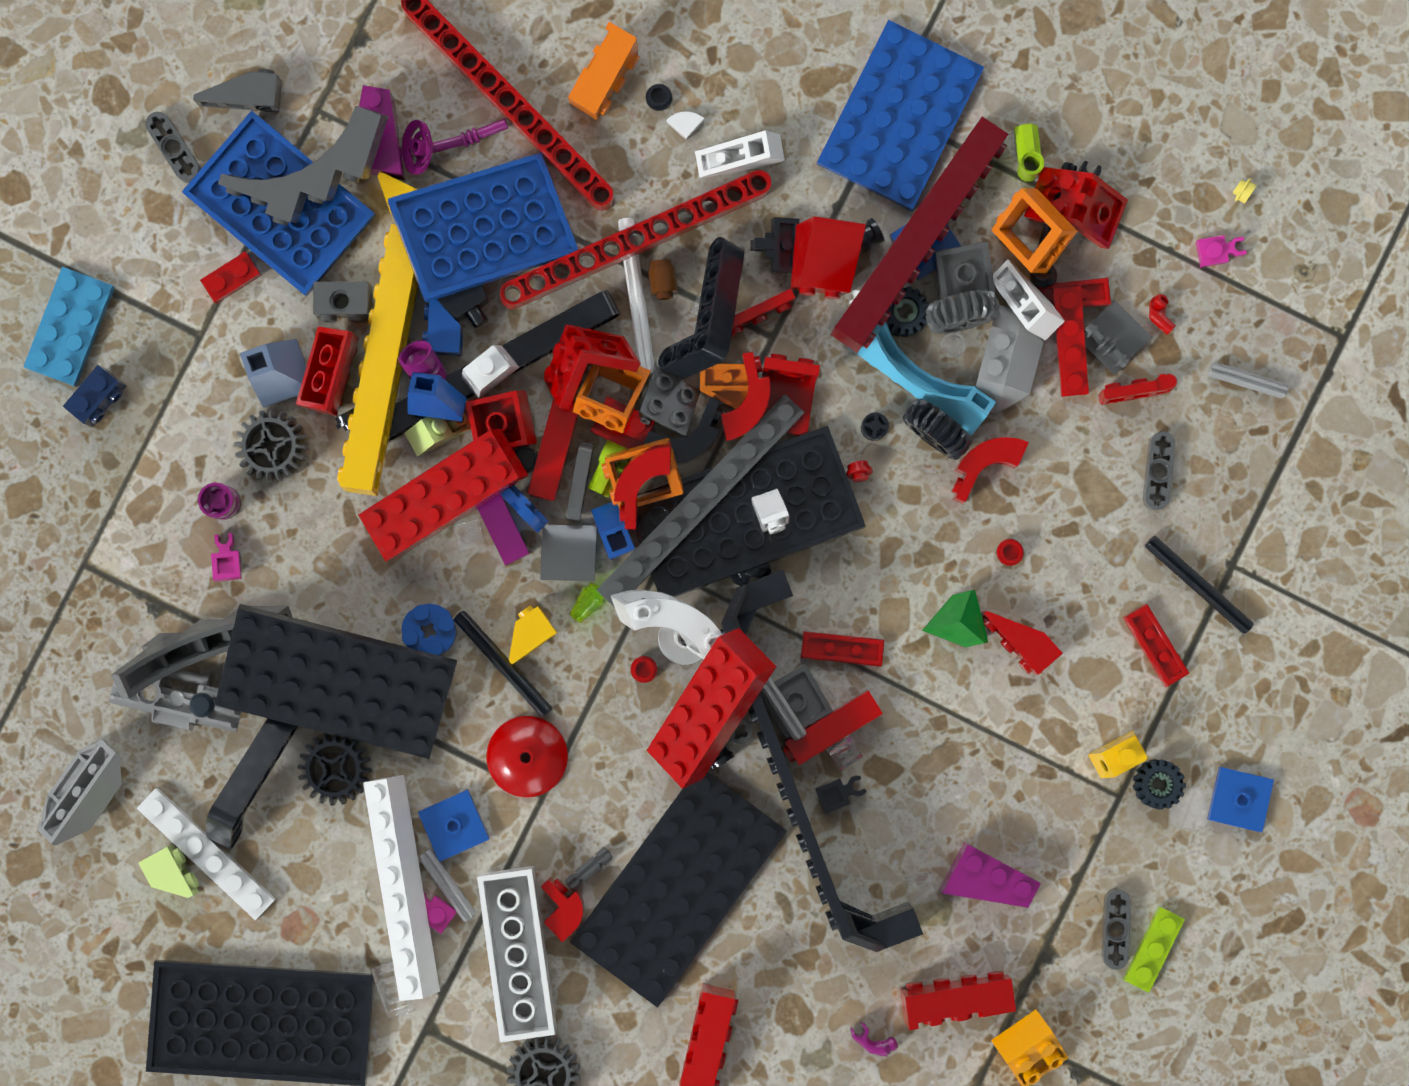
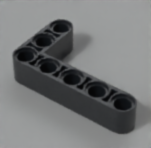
(715, 314)
(227, 813)

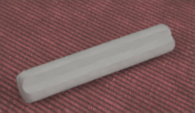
(1248, 380)
(783, 710)
(447, 885)

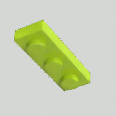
(1153, 949)

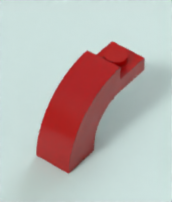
(754, 405)
(1000, 450)
(643, 466)

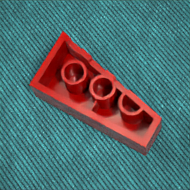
(957, 999)
(708, 1036)

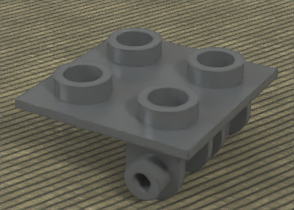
(1115, 337)
(669, 402)

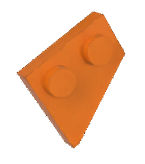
(725, 383)

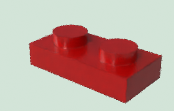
(230, 277)

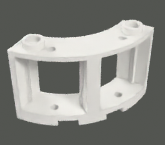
(669, 612)

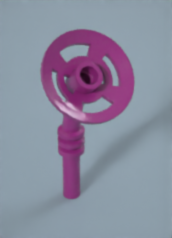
(425, 147)

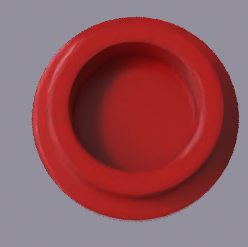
(859, 471)
(1009, 552)
(643, 669)

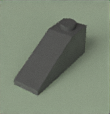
(246, 92)

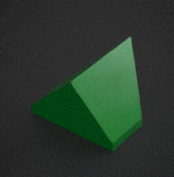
(959, 621)

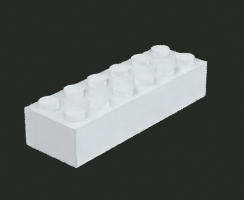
(517, 954)

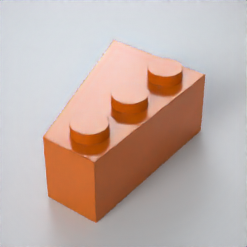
(605, 72)

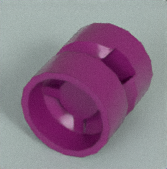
(422, 359)
(219, 501)

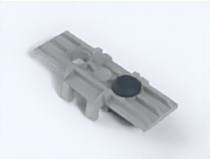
(180, 707)

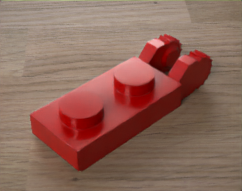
(1137, 389)

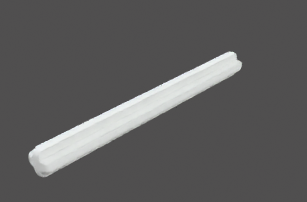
(637, 303)

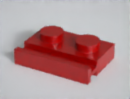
(634, 433)

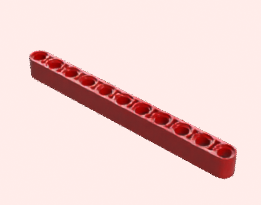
(512, 113)
(645, 230)

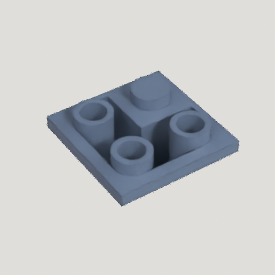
(275, 370)

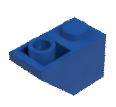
(443, 331)
(434, 397)
(612, 531)

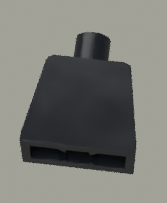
(467, 304)

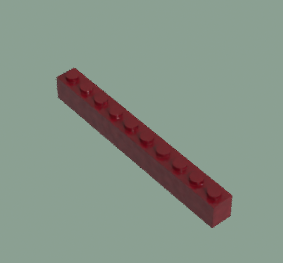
(919, 235)

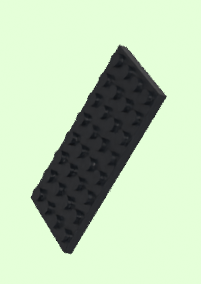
(730, 536)
(334, 681)
(678, 887)
(260, 1022)

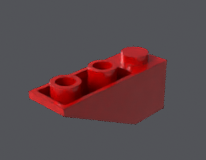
(1029, 644)

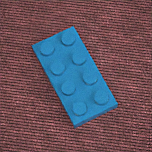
(69, 326)

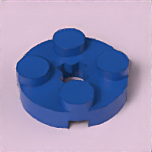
(524, 508)
(443, 625)

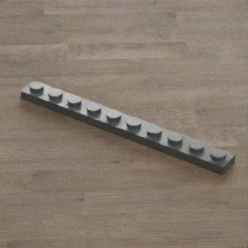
(702, 499)

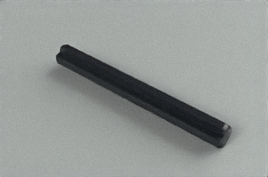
(1199, 584)
(502, 663)

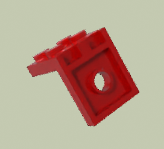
(1081, 202)
(577, 349)
(796, 382)

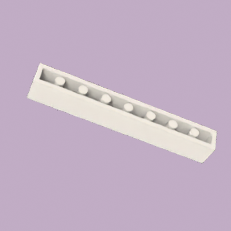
(401, 887)

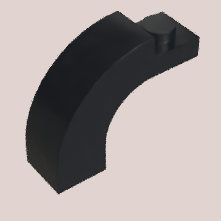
(699, 441)

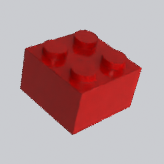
(505, 412)

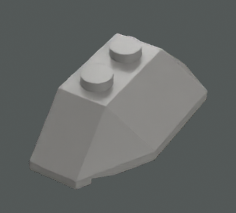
(1008, 361)
(81, 793)

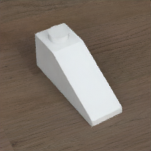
(740, 154)
(1027, 301)

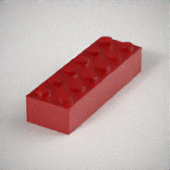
(443, 494)
(711, 707)

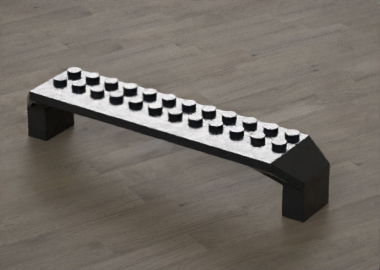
(854, 925)

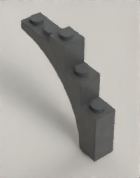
(350, 154)
(174, 651)

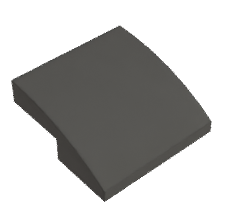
(568, 552)

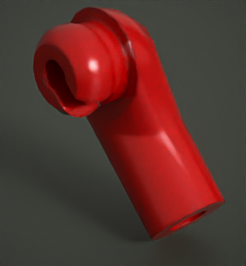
(1157, 313)

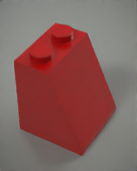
(826, 256)

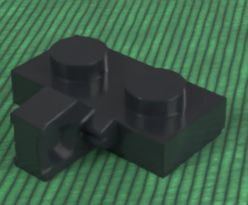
(778, 244)

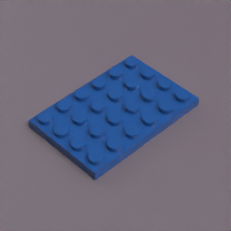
(900, 115)
(482, 226)
(298, 251)

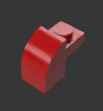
(570, 909)

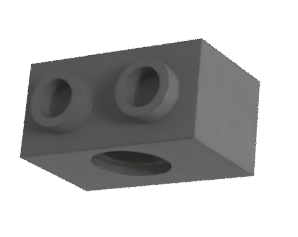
(326, 296)

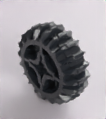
(937, 429)
(343, 776)

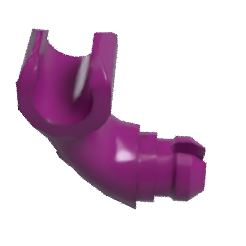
(878, 1047)

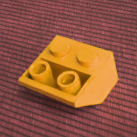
(1030, 1049)

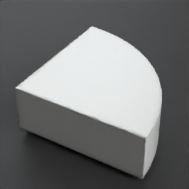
(685, 123)

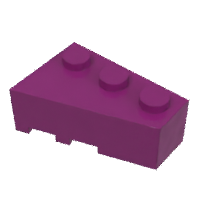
(389, 152)
(988, 879)

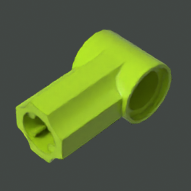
(1028, 149)
(598, 482)

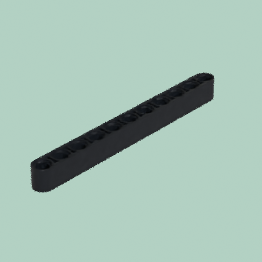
(525, 349)

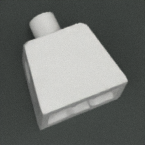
(488, 370)

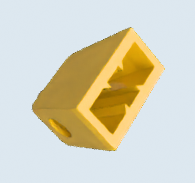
(1118, 755)

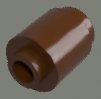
(662, 279)

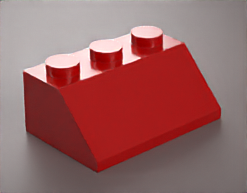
(327, 370)

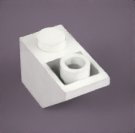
(771, 511)

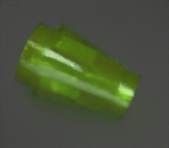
(587, 602)

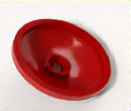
(546, 750)

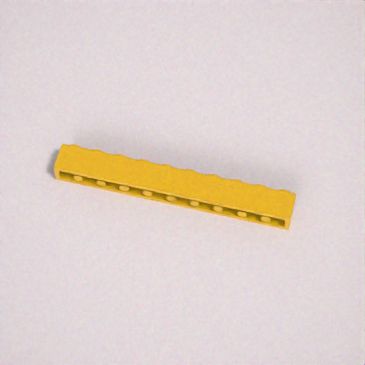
(380, 370)

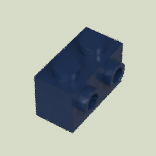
(95, 396)

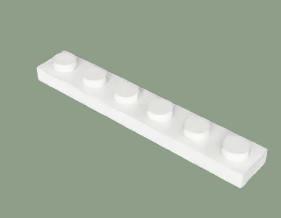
(206, 853)

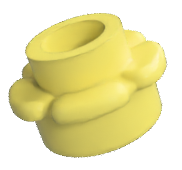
(1244, 190)

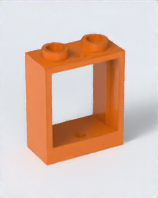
(1053, 244)
(604, 414)
(611, 472)

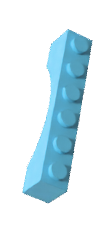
(962, 403)

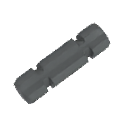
(588, 869)

